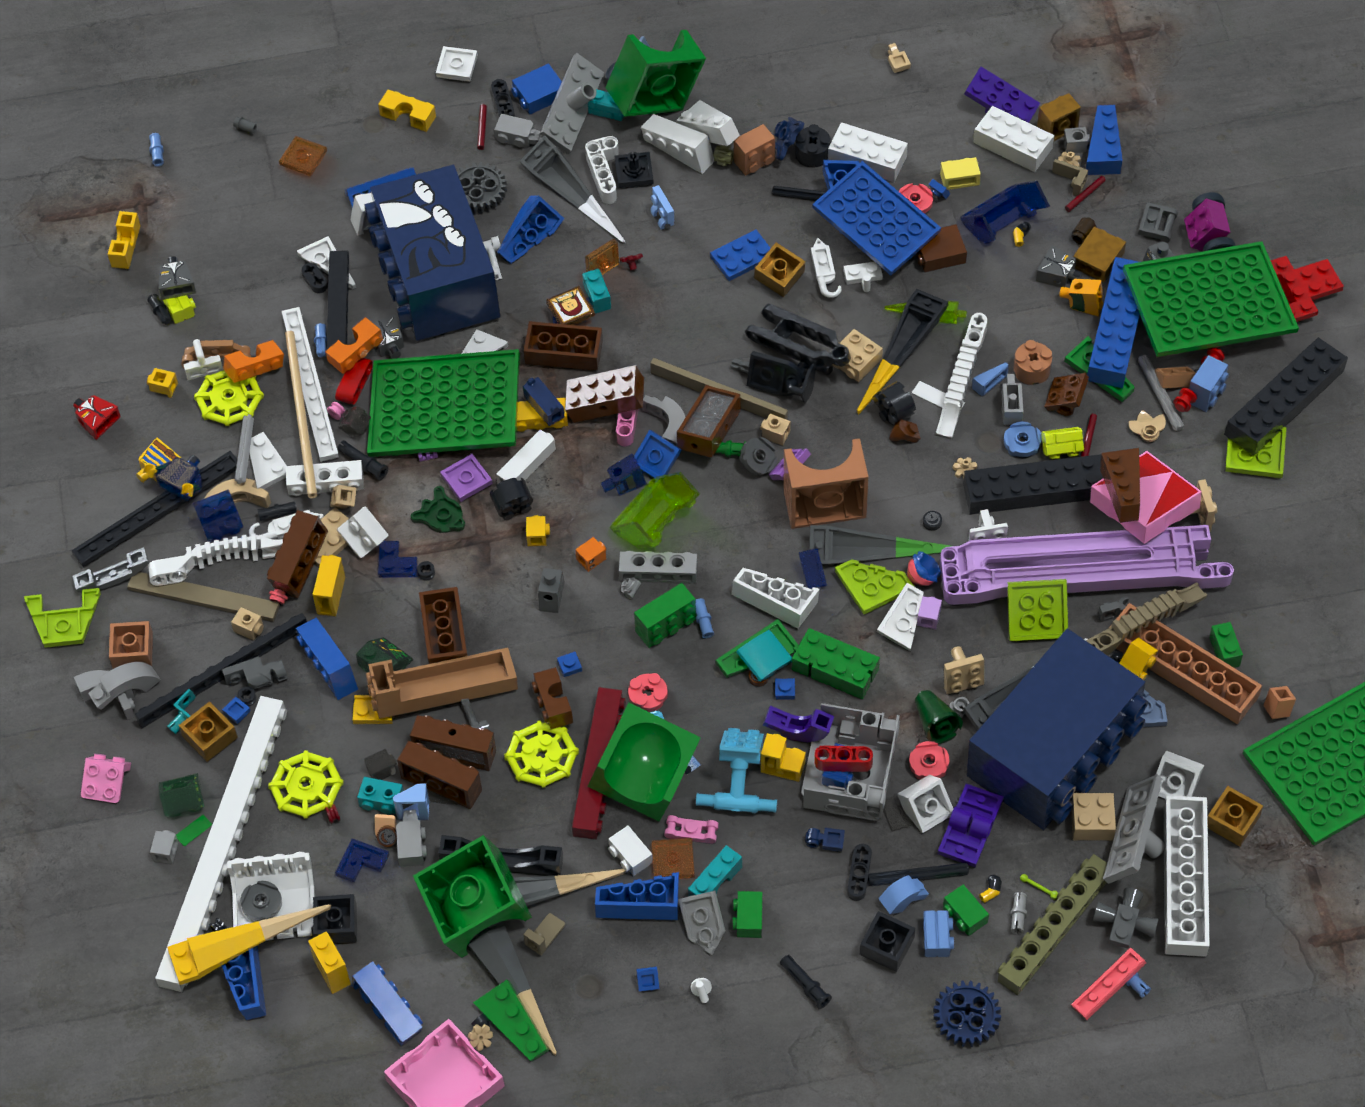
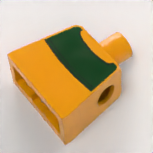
(1084, 295)

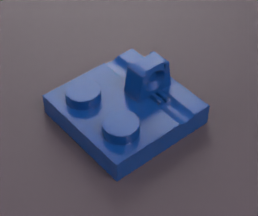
(656, 454)

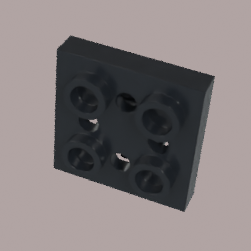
(633, 166)

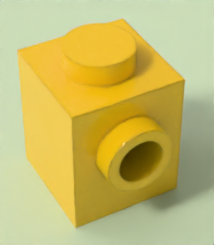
(537, 530)

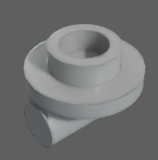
(630, 586)

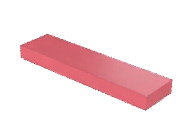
(1108, 983)

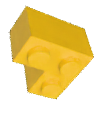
(780, 760)

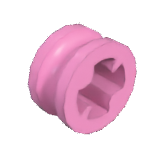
(335, 410)

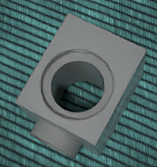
(1076, 140)
(164, 847)

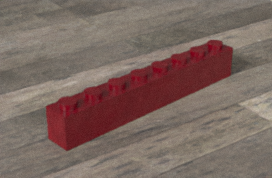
(590, 802)

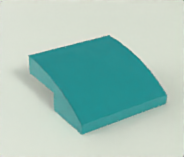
(764, 655)

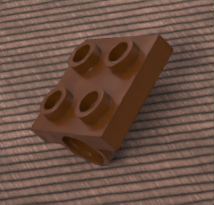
(1066, 393)

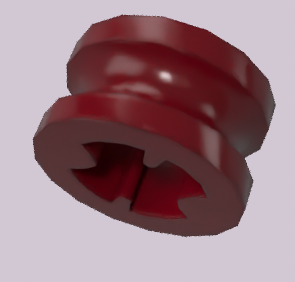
(332, 813)

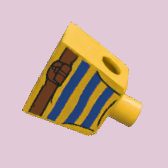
(156, 454)

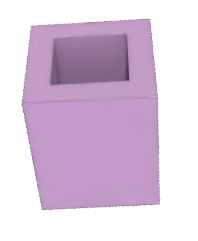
(929, 612)

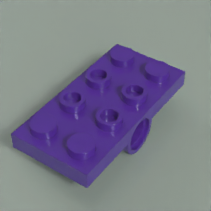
(993, 91)
(970, 825)

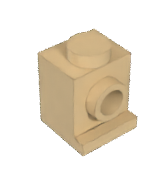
(343, 496)

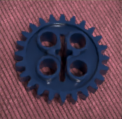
(965, 1030)

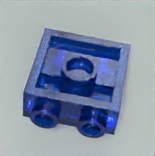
(218, 515)

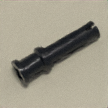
(368, 463)
(811, 988)

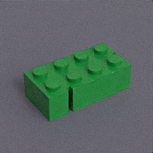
(835, 663)

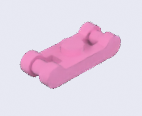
(691, 829)

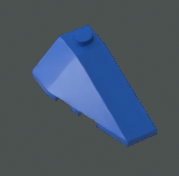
(530, 227)

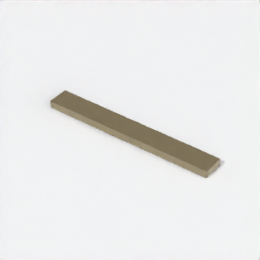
(698, 383)
(205, 596)

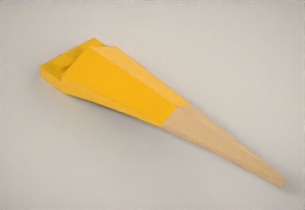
(211, 950)

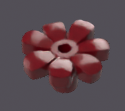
(631, 260)

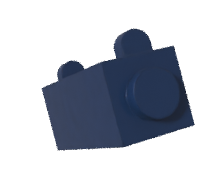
(543, 401)

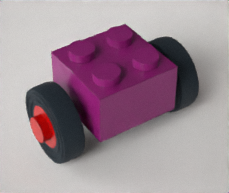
(1208, 223)

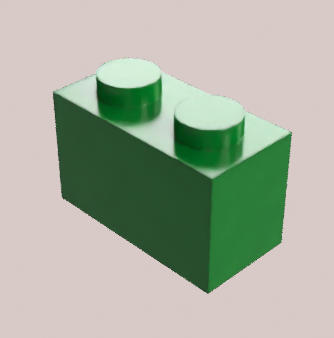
(1226, 644)
(965, 910)
(749, 914)

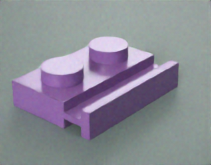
(778, 472)

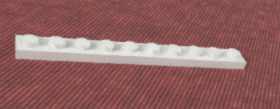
(311, 387)

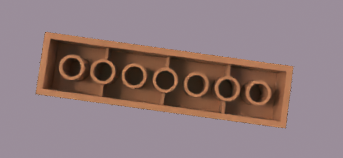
(1197, 670)

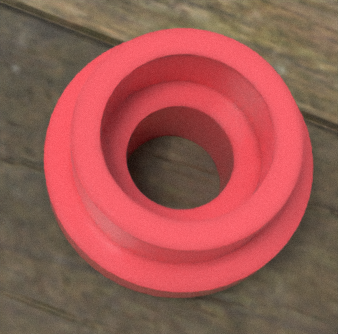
(278, 596)

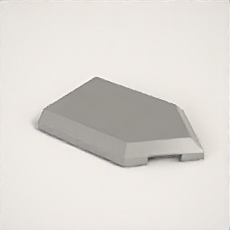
(703, 920)

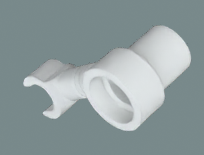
(492, 246)

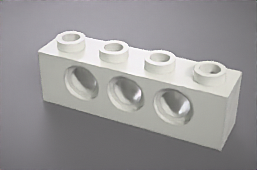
(331, 472)

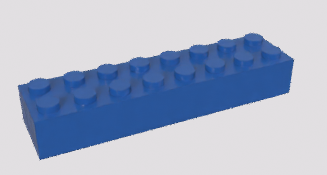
(1115, 330)

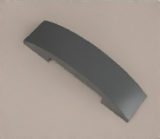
(114, 574)

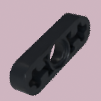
(502, 95)
(863, 880)

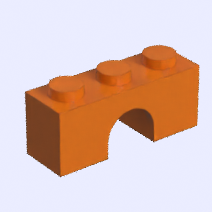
(345, 356)
(241, 367)

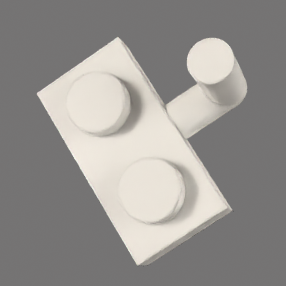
(863, 273)
(204, 365)

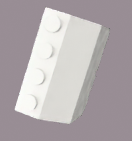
(291, 876)

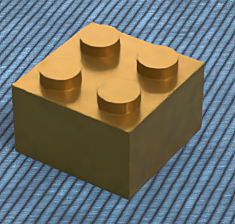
(1059, 115)
(779, 269)
(208, 731)
(1234, 816)

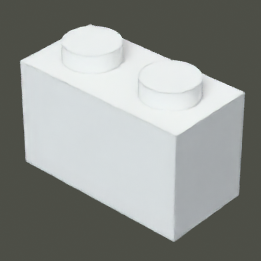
(630, 851)

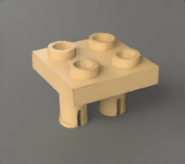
(963, 672)

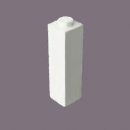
(528, 457)

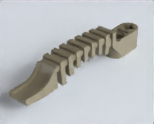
(1157, 609)

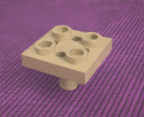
(1207, 507)

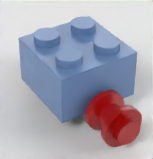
(1205, 384)

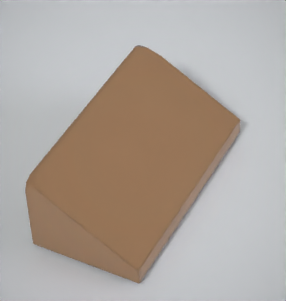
(1174, 376)

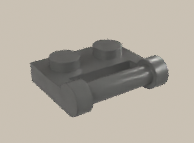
(1151, 221)

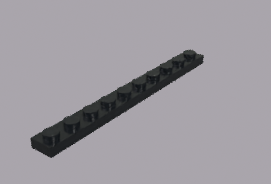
(150, 512)
(214, 674)

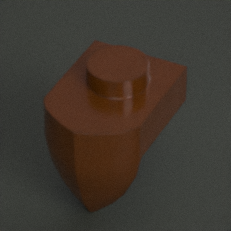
(906, 431)

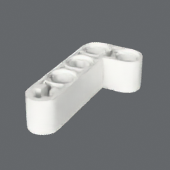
(597, 155)

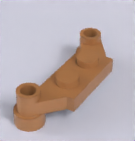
(214, 348)

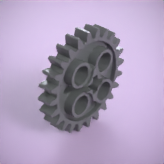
(482, 185)

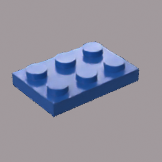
(740, 255)

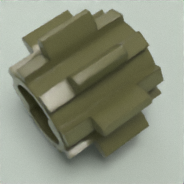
(723, 155)

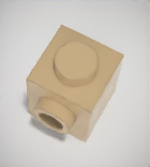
(775, 429)
(247, 624)

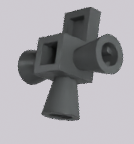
(1126, 918)

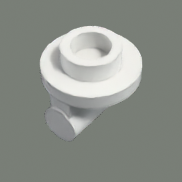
(701, 987)

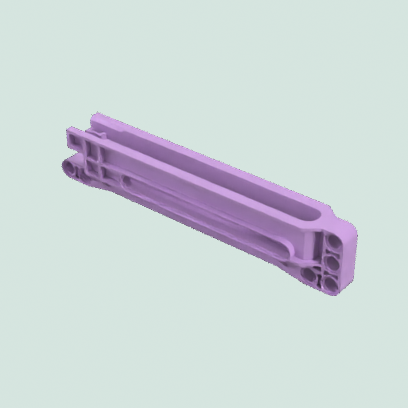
(1084, 559)

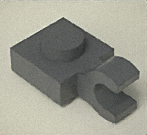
(1111, 610)

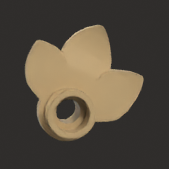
(1147, 424)

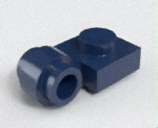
(831, 839)

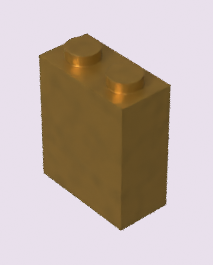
(1098, 253)

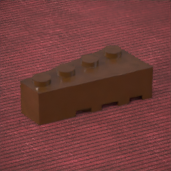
(1122, 480)

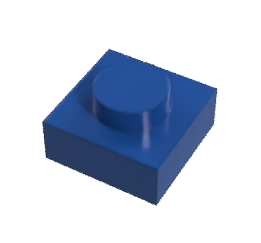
(938, 189)
(569, 664)
(785, 689)
(236, 710)
(647, 979)

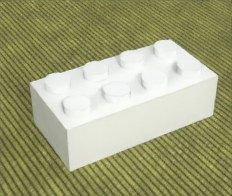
(1013, 139)
(877, 151)

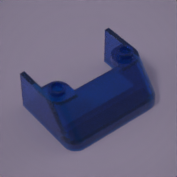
(1003, 209)

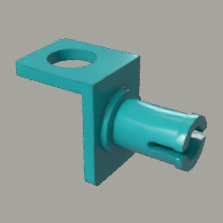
(183, 715)

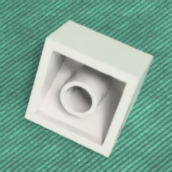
(1178, 775)
(926, 802)

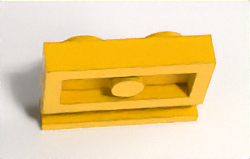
(364, 713)

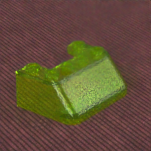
(653, 508)

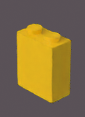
(329, 585)
(329, 962)

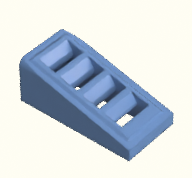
(986, 381)

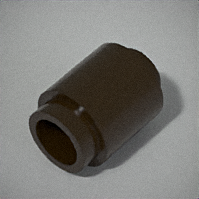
(1082, 230)

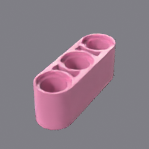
(626, 425)

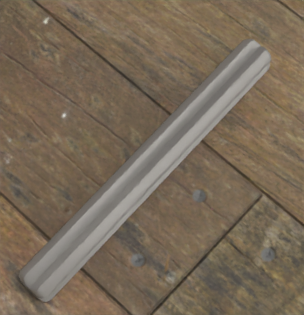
(1160, 393)
(244, 449)

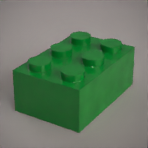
(665, 615)

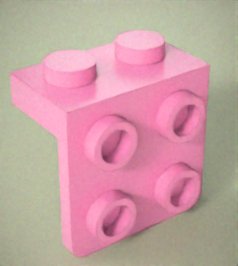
(103, 778)

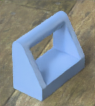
(414, 795)

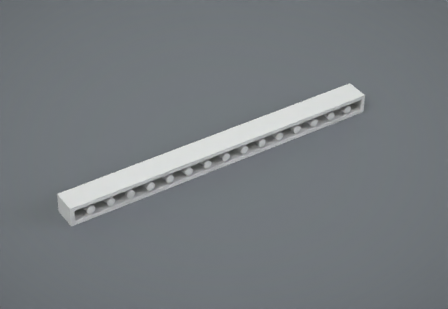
(225, 831)

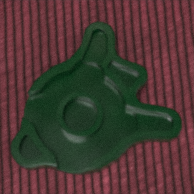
(440, 514)

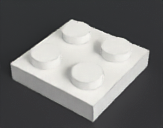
(456, 64)

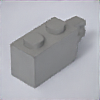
(516, 131)
(1011, 401)
(410, 840)

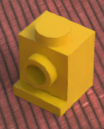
(162, 382)

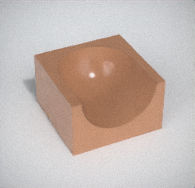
(828, 494)

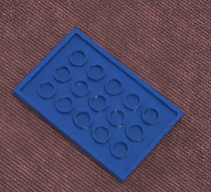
(876, 218)

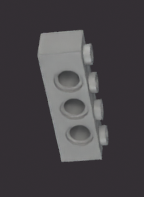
(665, 573)

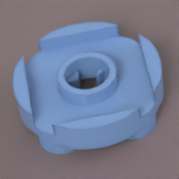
(1019, 448)

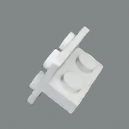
(987, 529)
(362, 532)

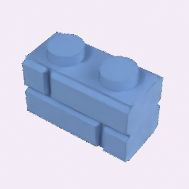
(936, 933)

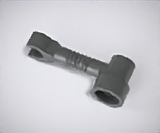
(465, 704)

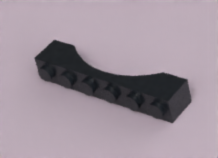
(535, 860)

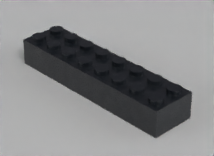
(1285, 396)
(1031, 484)

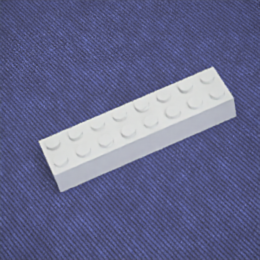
(1186, 876)

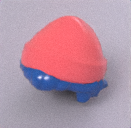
(923, 569)

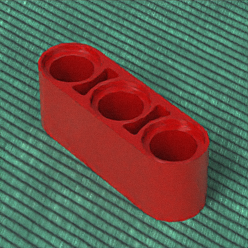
(354, 381)
(853, 756)

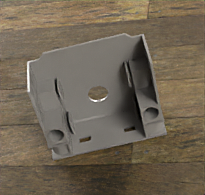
(861, 797)

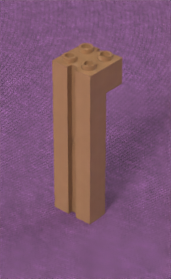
(439, 682)

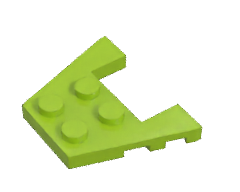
(63, 625)

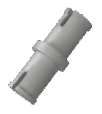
(1018, 913)

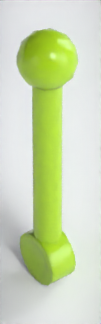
(1053, 894)

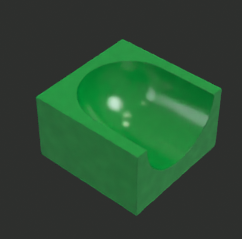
(654, 79)
(644, 762)
(470, 893)

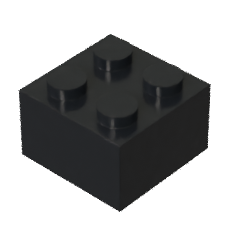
(338, 921)
(887, 941)

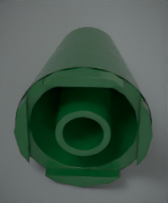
(937, 717)

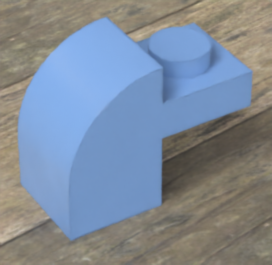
(902, 893)

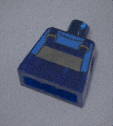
(624, 476)

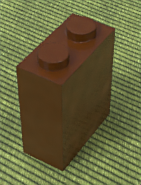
(943, 250)

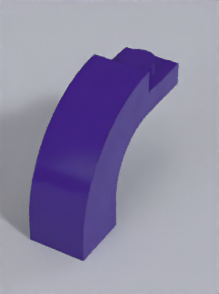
(799, 728)

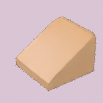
(383, 820)

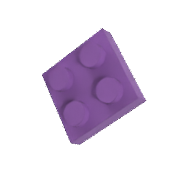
(466, 477)

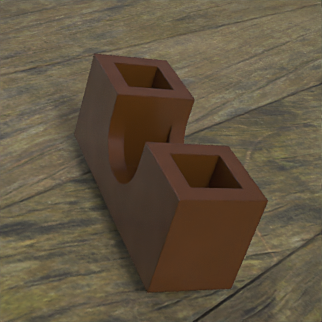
(556, 710)

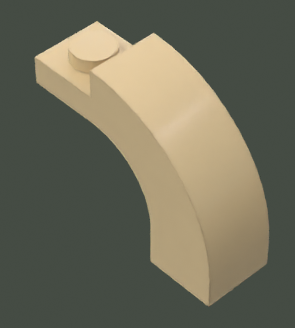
(243, 492)

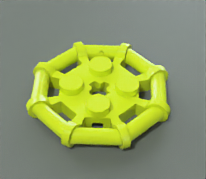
(227, 405)
(538, 744)
(307, 794)

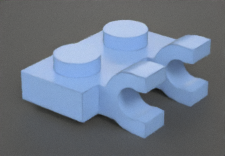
(662, 205)

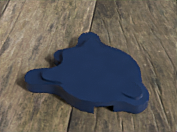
(786, 135)

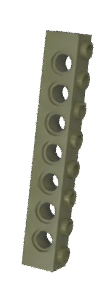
(1017, 979)

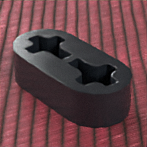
(311, 279)

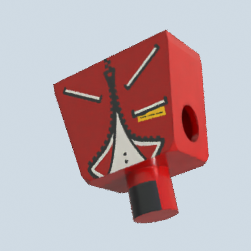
(96, 415)

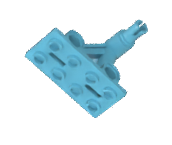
(739, 750)

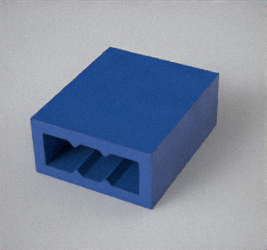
(536, 88)

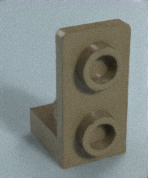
(1077, 174)
(544, 934)

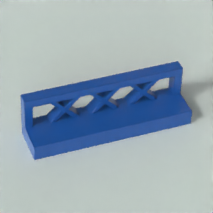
(388, 178)

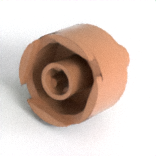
(1032, 362)

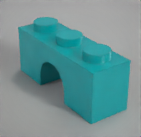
(723, 867)

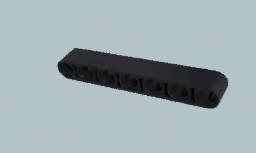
(338, 297)

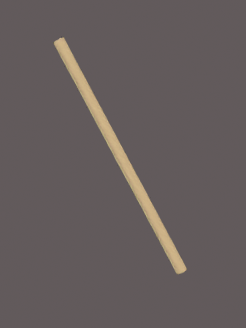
(301, 414)

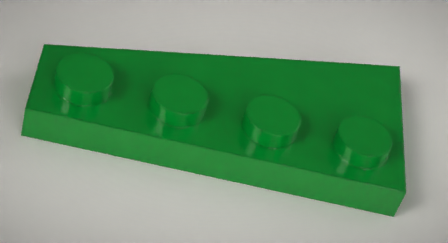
(1080, 358)
(731, 662)
(512, 1019)

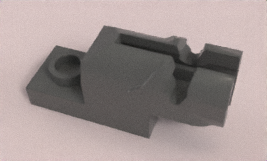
(255, 673)

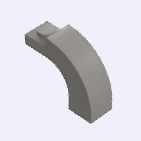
(669, 412)
(123, 678)
(89, 680)

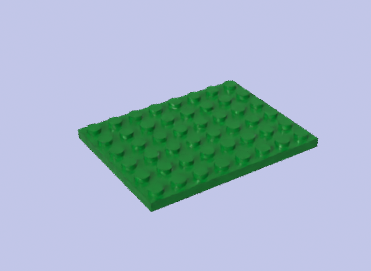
(1210, 299)
(444, 403)
(1318, 766)

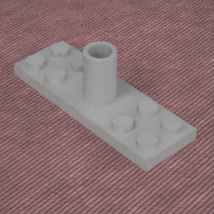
(572, 103)
(1133, 830)

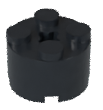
(812, 146)
(894, 403)
(511, 498)

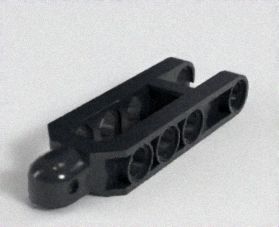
(789, 323)

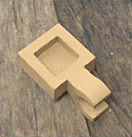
(898, 60)

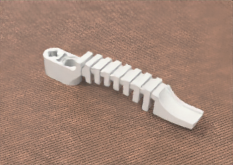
(961, 375)
(176, 568)

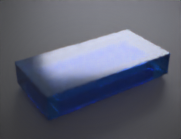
(812, 568)

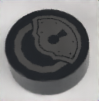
(932, 520)

